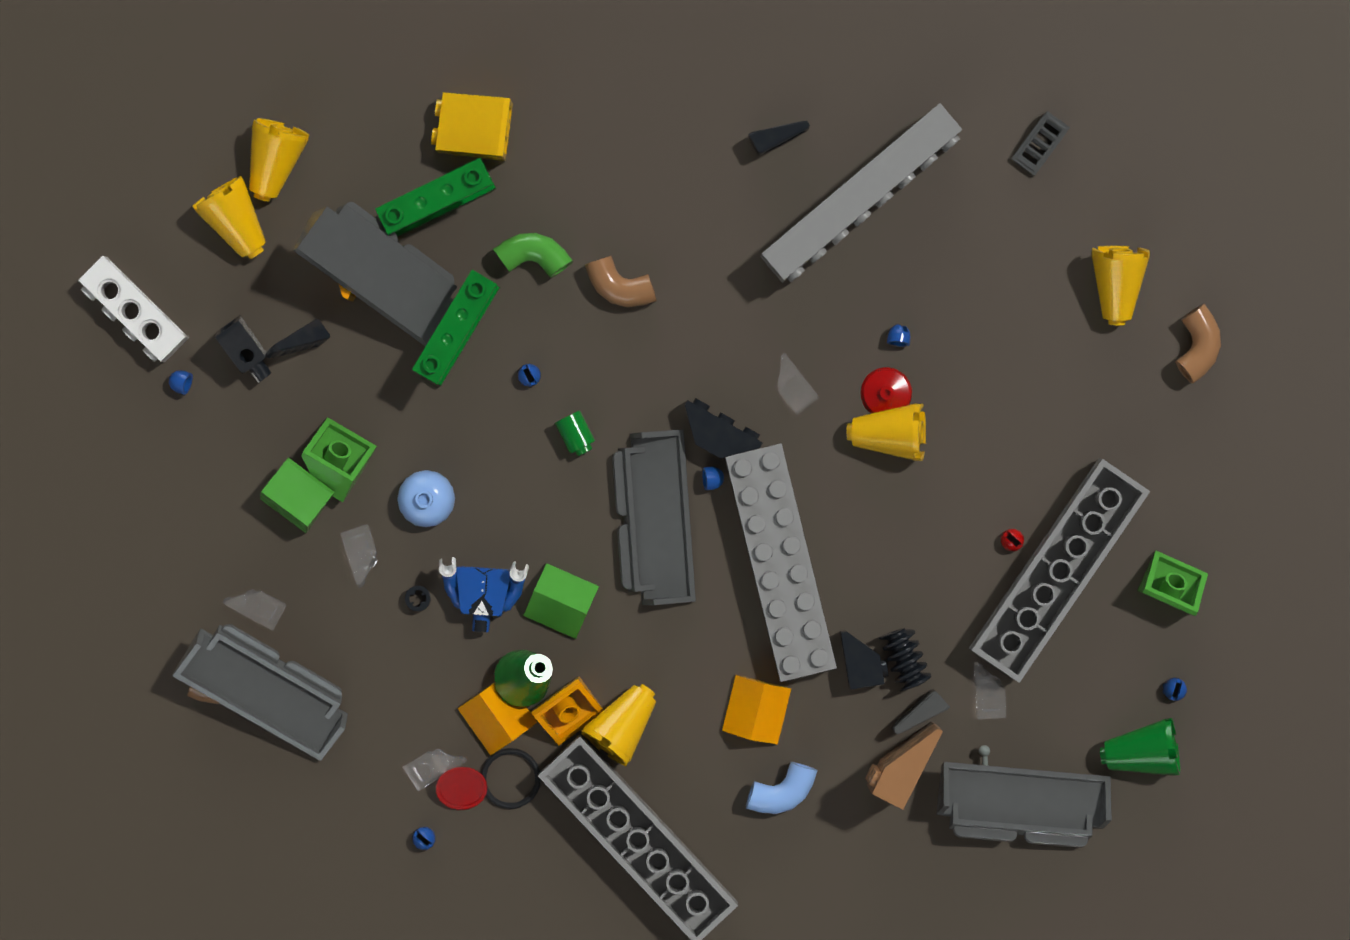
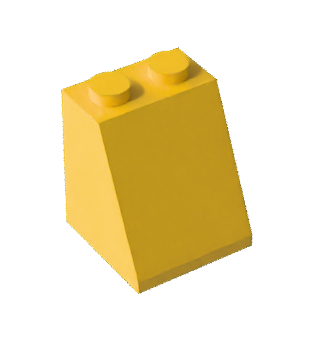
(473, 125)

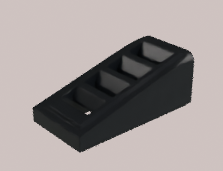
(771, 138)
(305, 338)

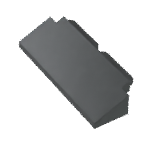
(377, 269)
(656, 518)
(265, 689)
(1026, 802)

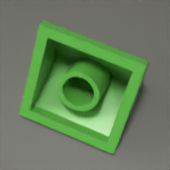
(296, 495)
(1174, 583)
(561, 600)

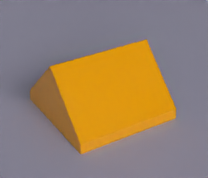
(756, 710)
(567, 711)
(495, 720)

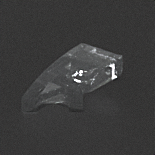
(360, 552)
(430, 767)

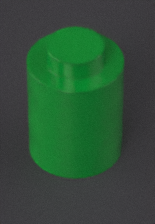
(575, 433)

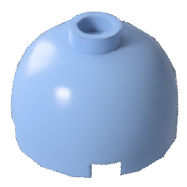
(426, 498)

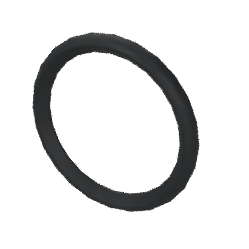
(537, 780)

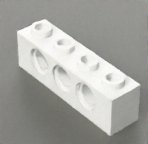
(170, 335)

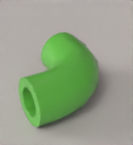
(533, 248)

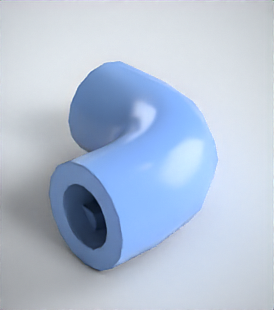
(785, 795)

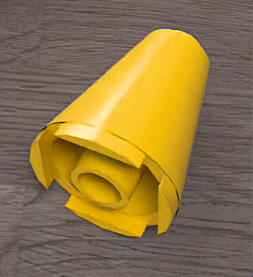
(273, 156)
(233, 217)
(1119, 280)
(891, 432)
(622, 724)

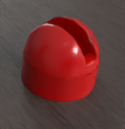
(1007, 544)

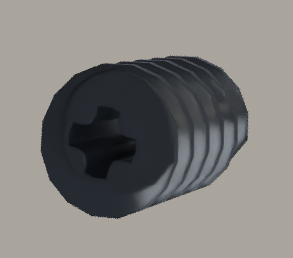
(906, 658)

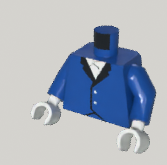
(482, 590)

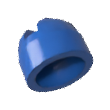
(899, 336)
(535, 372)
(180, 381)
(712, 478)
(1169, 687)
(428, 834)

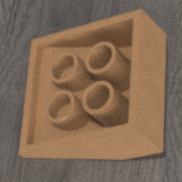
(901, 768)

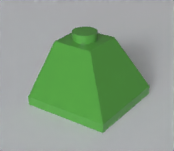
(337, 457)

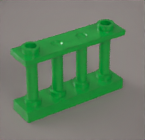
(436, 198)
(456, 328)

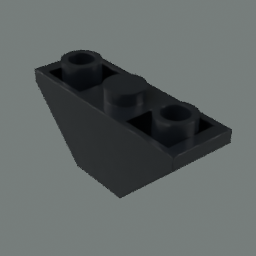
(718, 433)

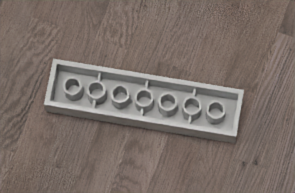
(861, 192)
(780, 562)
(1059, 569)
(638, 839)

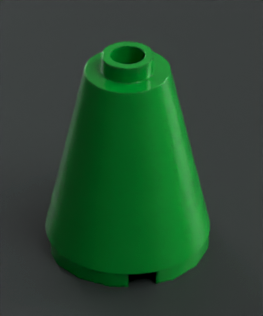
(523, 677)
(1144, 750)

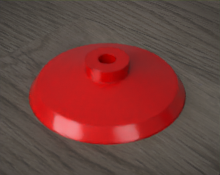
(885, 390)
(461, 788)

